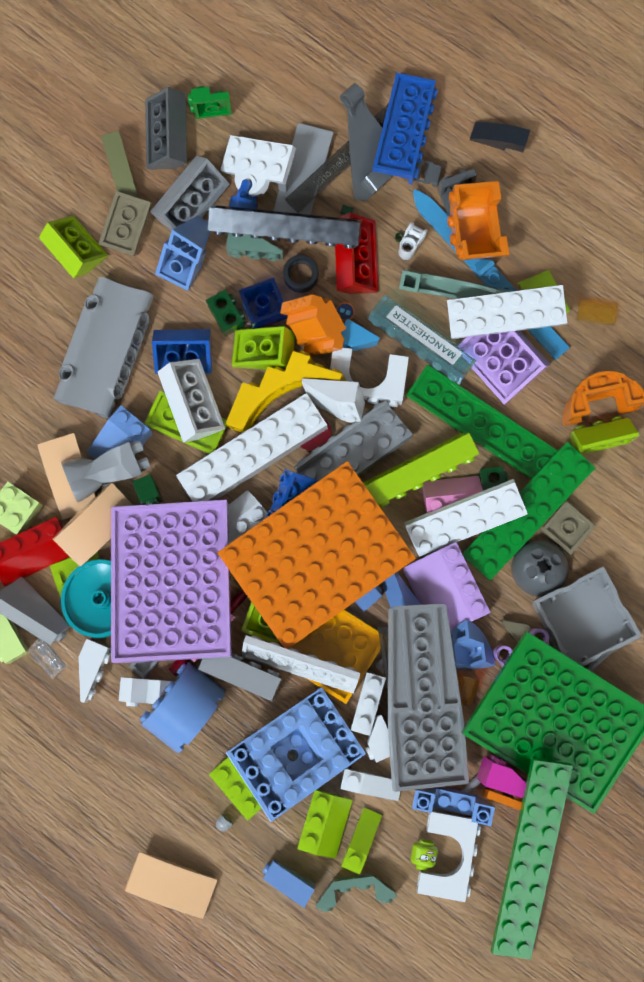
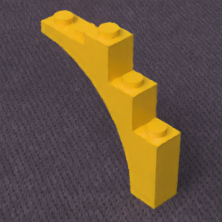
(276, 382)

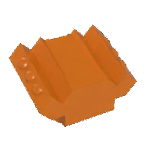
(315, 324)

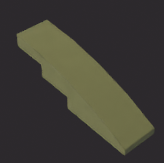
(119, 163)

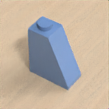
(190, 238)
(288, 882)

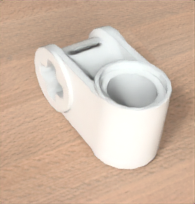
(412, 238)

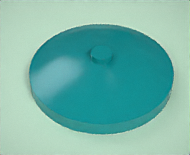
(88, 599)

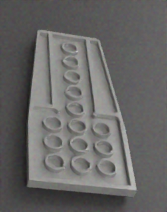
(424, 701)

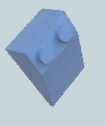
(119, 429)

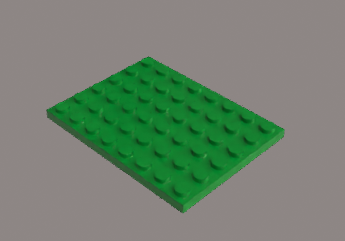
(561, 713)

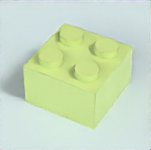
(17, 509)

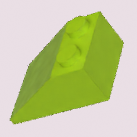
(263, 348)

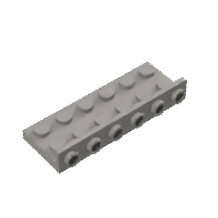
(360, 444)

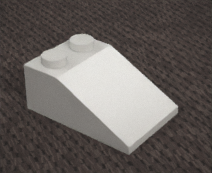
(337, 397)

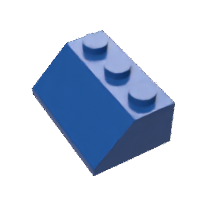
(182, 346)

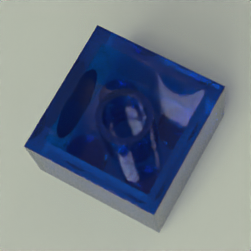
(262, 303)

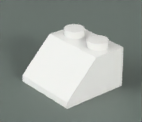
(378, 740)

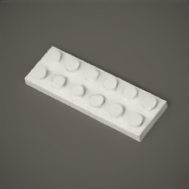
(507, 312)
(466, 518)
(300, 664)

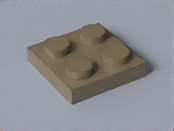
(568, 528)

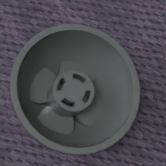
(532, 576)

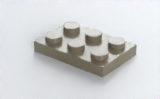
(125, 223)

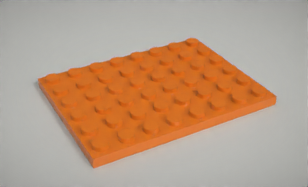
(316, 555)

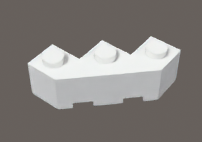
(141, 691)

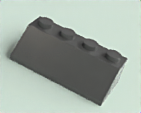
(166, 130)

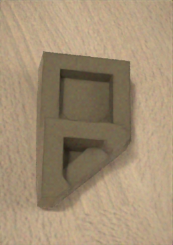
(516, 628)

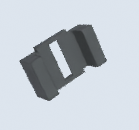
(431, 175)

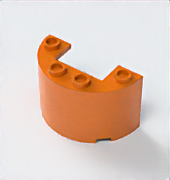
(476, 221)
(603, 385)

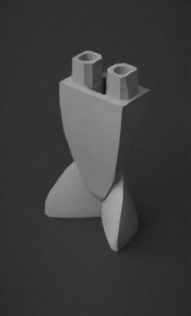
(114, 465)

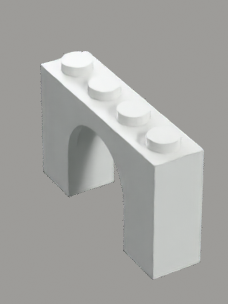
(390, 389)
(453, 884)

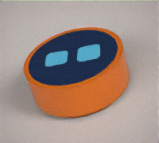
(345, 311)

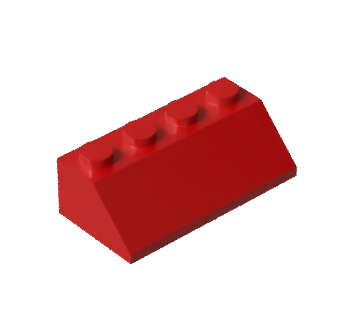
(358, 266)
(30, 551)

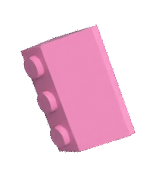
(447, 491)

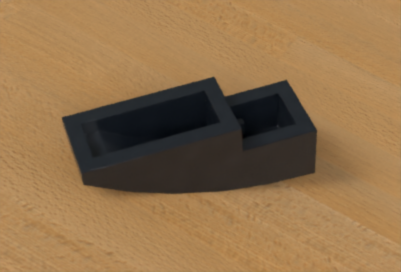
(500, 136)

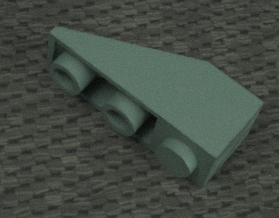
(252, 248)

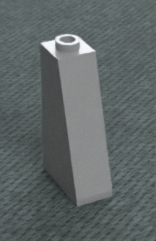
(30, 611)

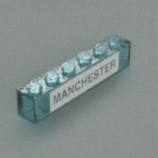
(421, 339)

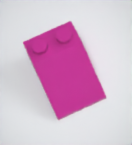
(499, 776)

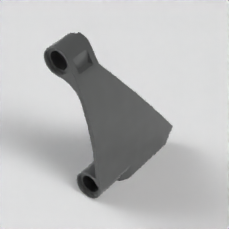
(364, 138)

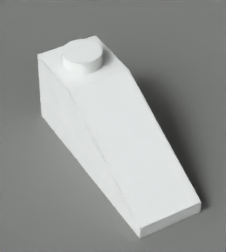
(368, 784)

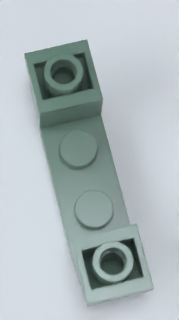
(328, 899)

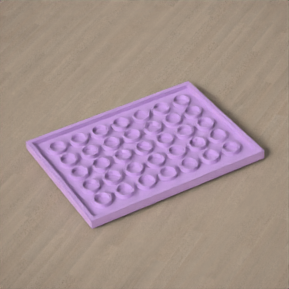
(169, 582)

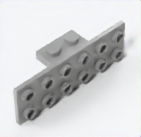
(311, 152)

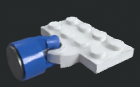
(255, 166)

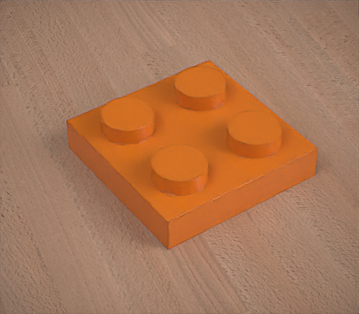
(496, 795)

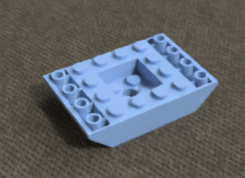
(322, 751)

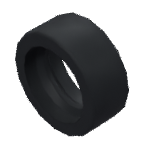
(300, 259)

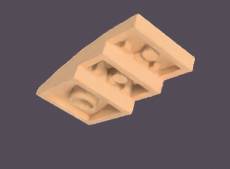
(52, 454)
(91, 526)
(170, 885)

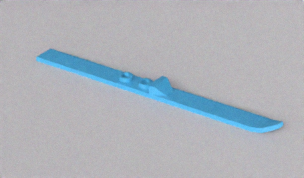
(485, 270)

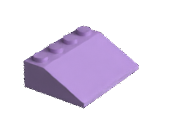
(505, 361)
(448, 581)

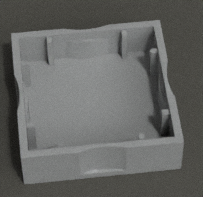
(587, 618)

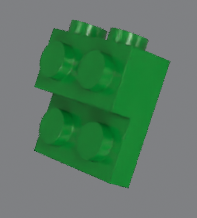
(209, 105)

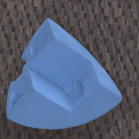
(471, 647)

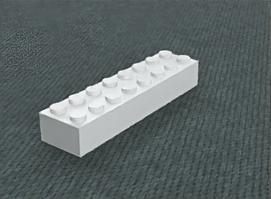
(253, 451)

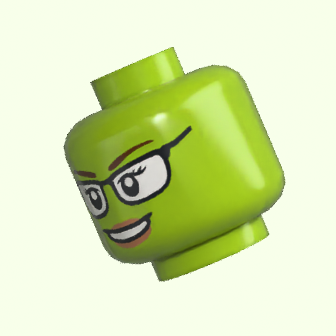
(424, 854)

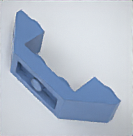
(454, 801)

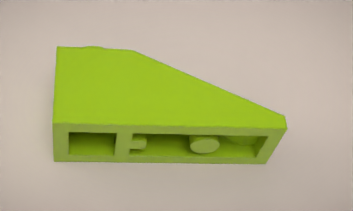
(361, 841)

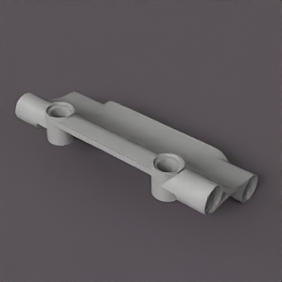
(104, 347)

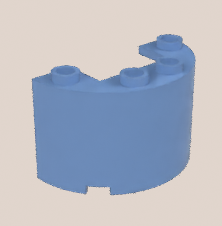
(183, 708)

